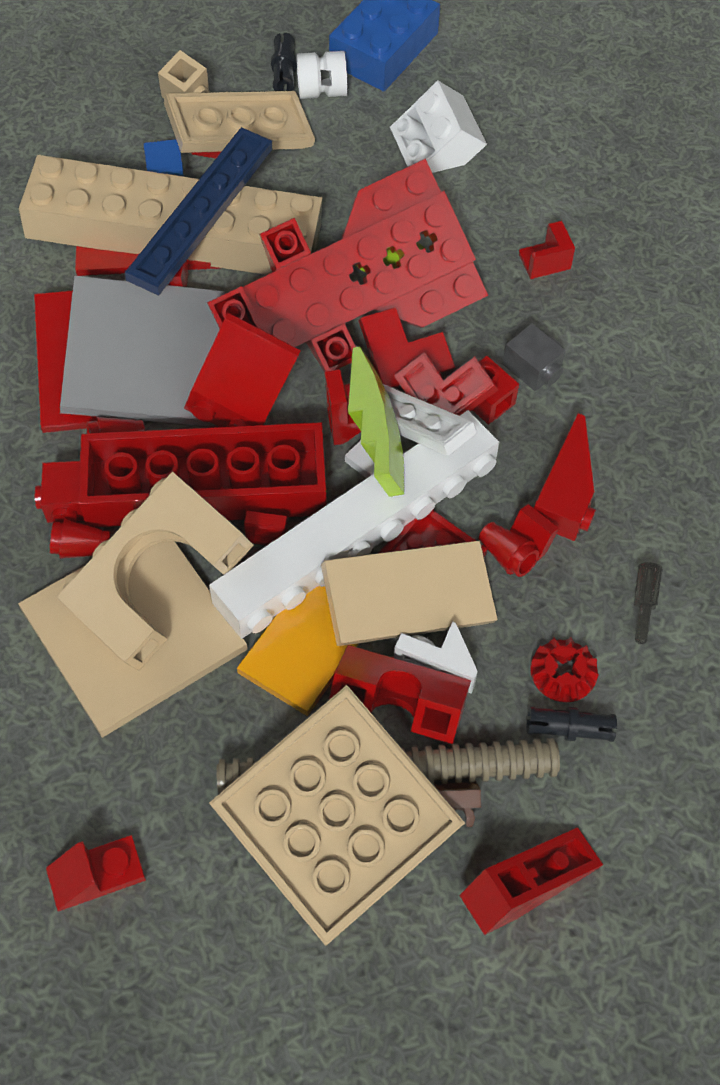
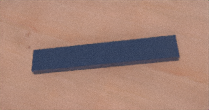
(198, 212)

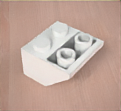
(438, 129)

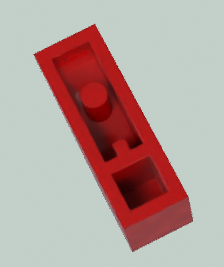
(570, 485)
(528, 879)

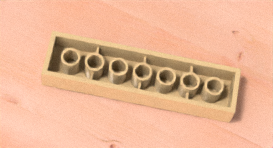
(126, 207)

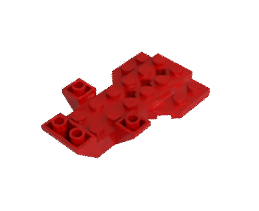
(313, 295)

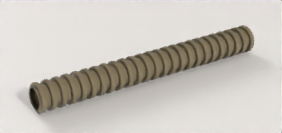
(455, 762)

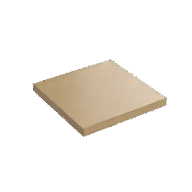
(174, 602)
(336, 814)

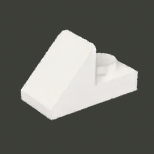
(450, 658)

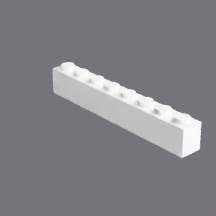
(346, 528)

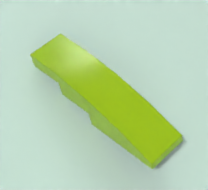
(375, 418)

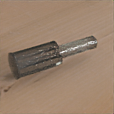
(646, 597)

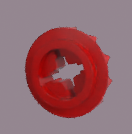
(564, 687)

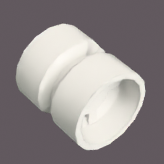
(309, 74)

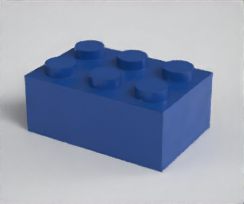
(385, 37)

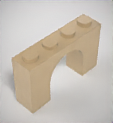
(101, 590)

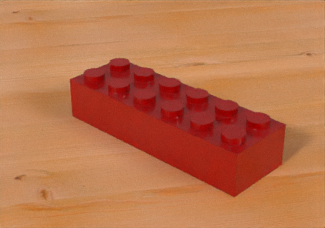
(231, 468)

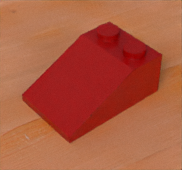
(240, 375)

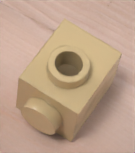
(183, 76)

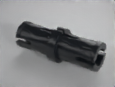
(283, 62)
(571, 724)

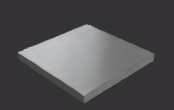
(135, 350)

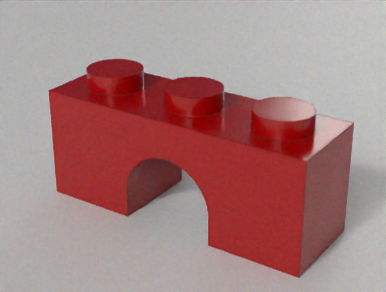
(428, 694)

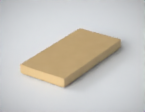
(212, 119)
(408, 592)

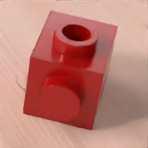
(503, 398)
(59, 491)

